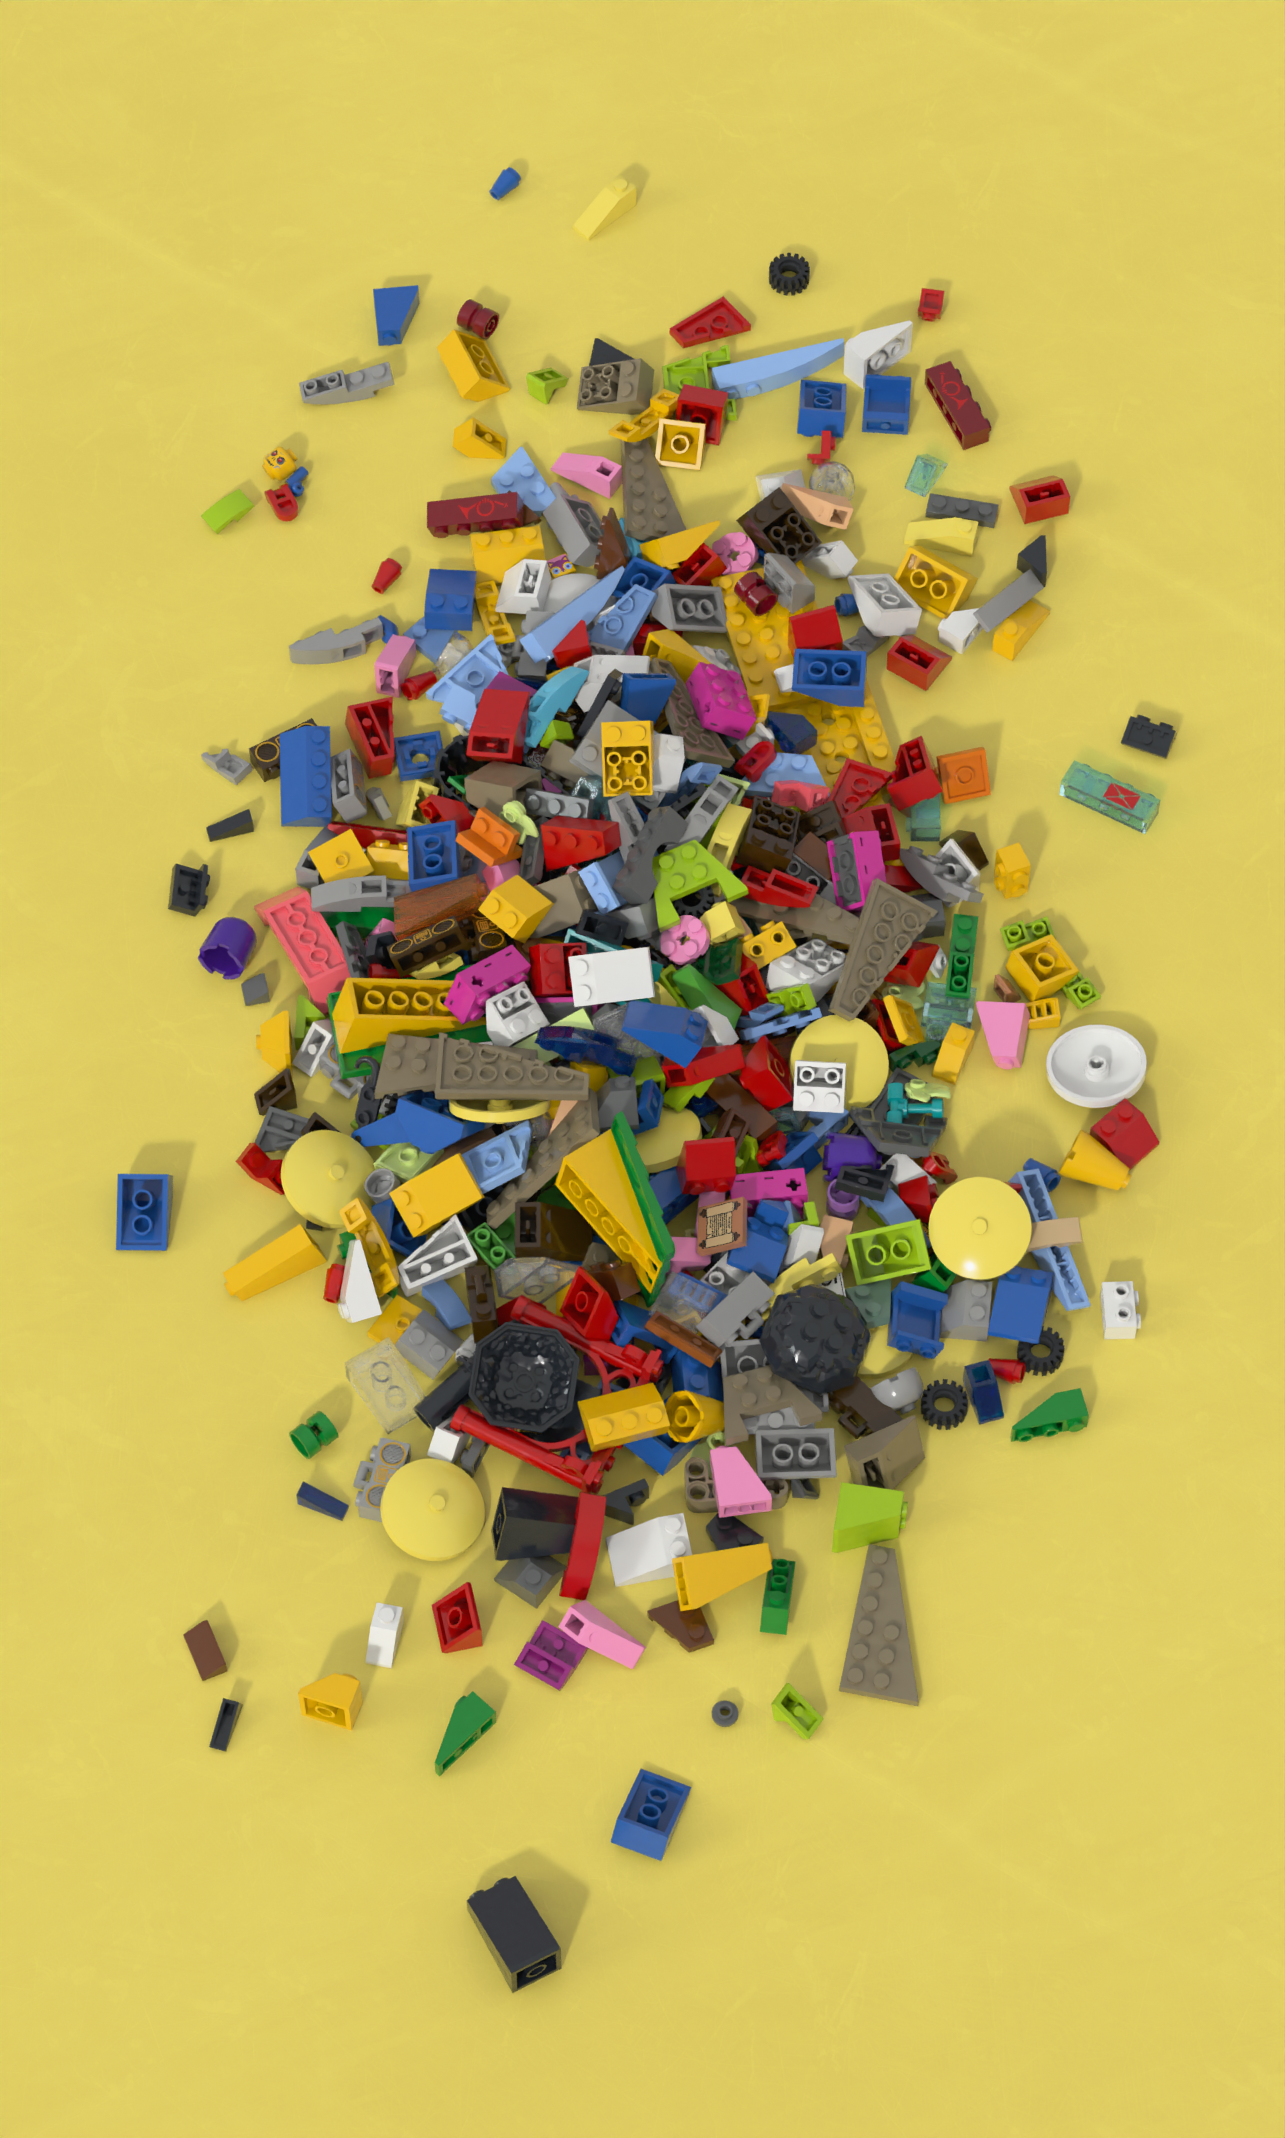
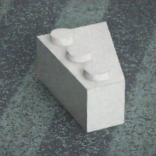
(437, 1259)

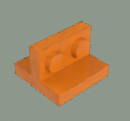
(963, 775)
(490, 839)

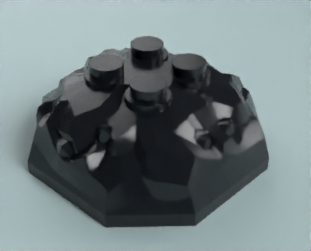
(815, 1339)
(524, 1377)

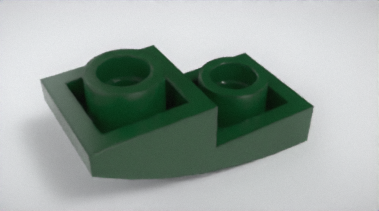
(920, 1053)

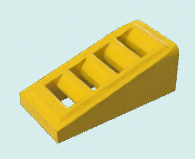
(1044, 1006)

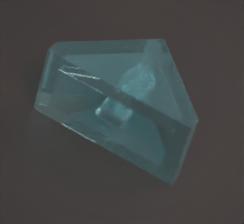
(924, 474)

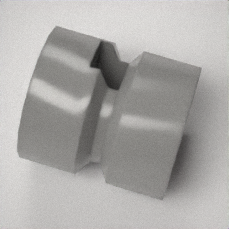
(380, 1184)

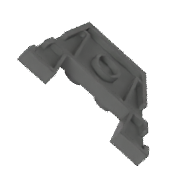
(899, 1137)

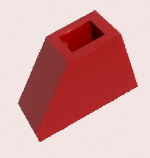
(443, 809)
(919, 1197)

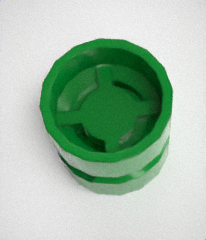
(306, 1440)

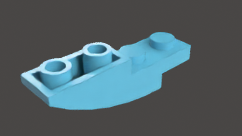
(552, 697)

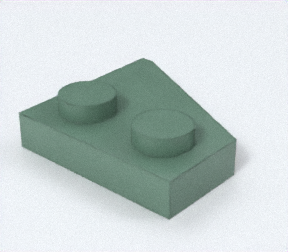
(873, 1302)

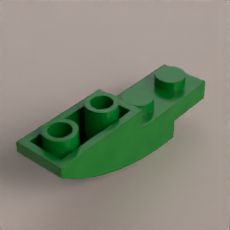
(961, 956)

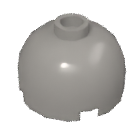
(900, 1391)

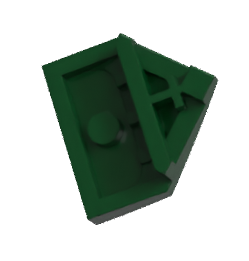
(721, 963)

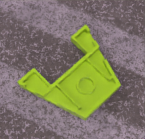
(695, 373)
(687, 871)

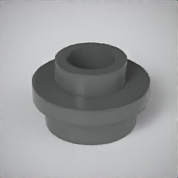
(724, 1721)

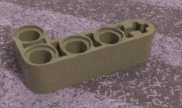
(703, 1486)

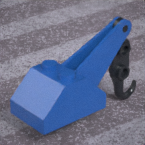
(417, 1118)

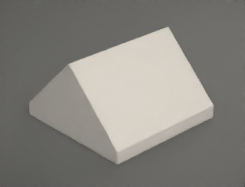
(959, 866)

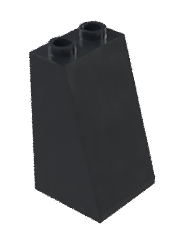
(532, 1524)
(514, 1933)

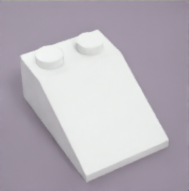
(876, 351)
(884, 605)
(611, 976)
(357, 1289)
(648, 1549)

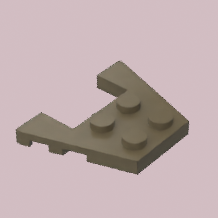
(761, 1393)

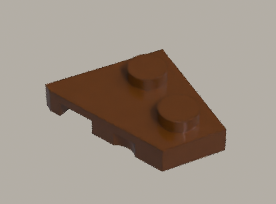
(685, 1626)

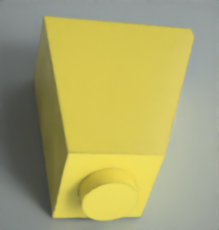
(409, 811)

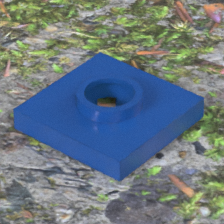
(409, 746)

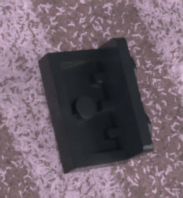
(188, 889)

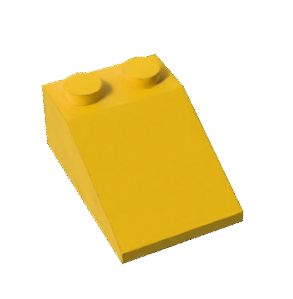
(676, 547)
(436, 1195)

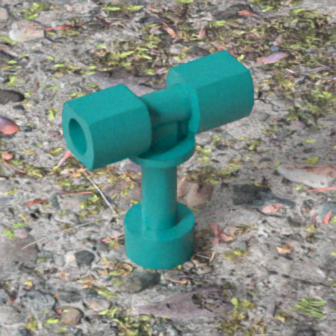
(901, 1108)

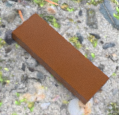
(683, 1339)

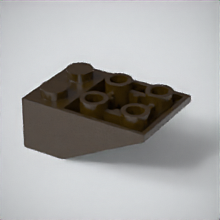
(779, 527)
(769, 836)
(551, 1232)

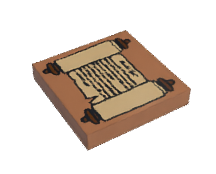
(722, 1226)

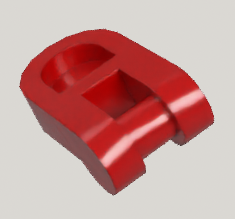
(284, 508)
(762, 755)
(772, 1148)
(938, 1166)

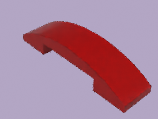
(584, 1546)

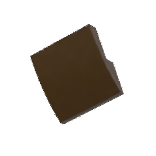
(823, 822)

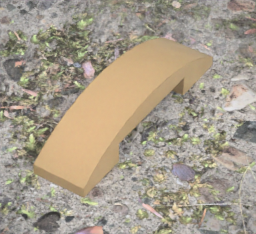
(1055, 1232)

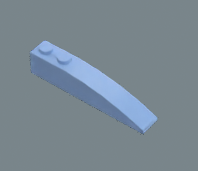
(774, 370)
(546, 636)
(1059, 1261)

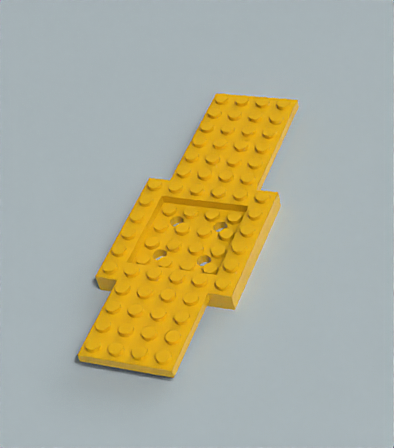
(760, 649)

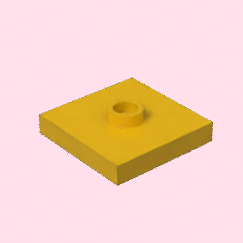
(341, 858)
(904, 1020)
(394, 1320)

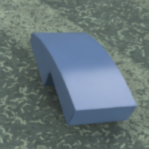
(448, 1305)

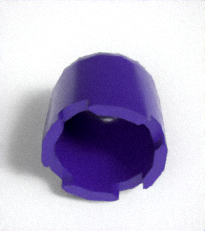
(228, 947)
(848, 1151)

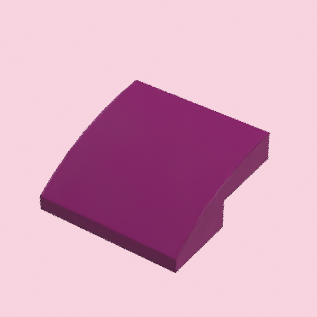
(551, 1655)

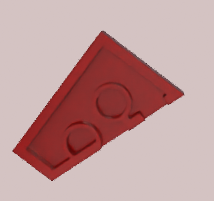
(709, 324)
(857, 786)

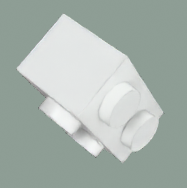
(1118, 1310)

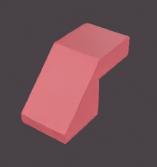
(799, 794)

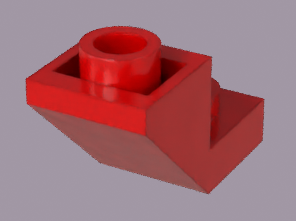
(261, 1167)

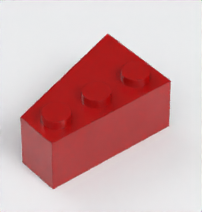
(373, 735)
(914, 775)
(577, 840)

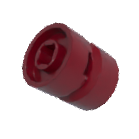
(479, 319)
(756, 594)

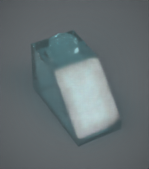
(925, 820)

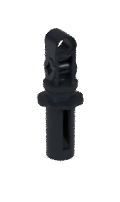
(447, 1396)

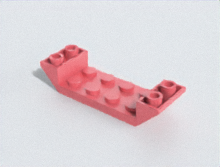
(307, 943)

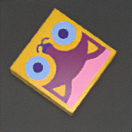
(560, 566)

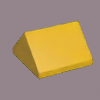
(680, 443)

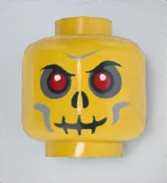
(279, 463)

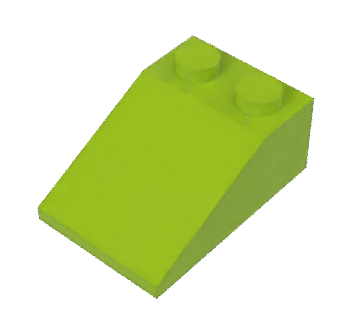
(888, 1251)

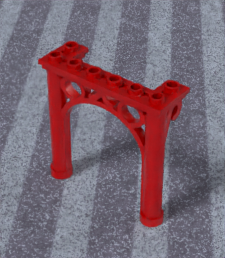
(579, 1473)

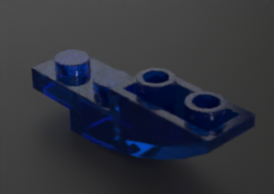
(578, 1042)

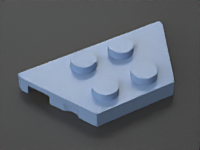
(523, 477)
(471, 673)
(785, 767)
(500, 1157)

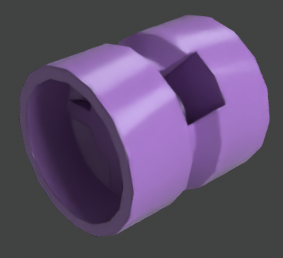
(841, 1204)

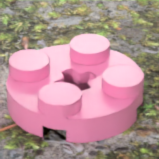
(740, 543)
(698, 943)

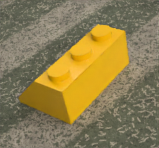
(472, 366)
(500, 550)
(934, 582)
(623, 1417)

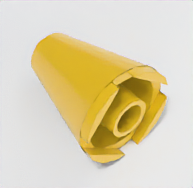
(1094, 1164)
(693, 1416)

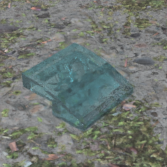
(947, 1009)

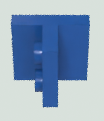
(799, 1153)

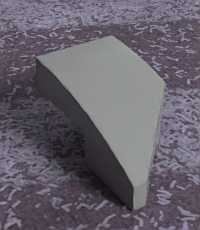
(228, 765)
(378, 803)

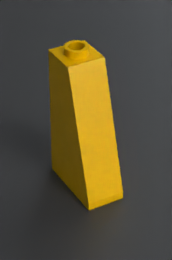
(274, 1264)
(714, 1573)

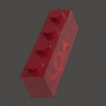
(957, 405)
(474, 514)

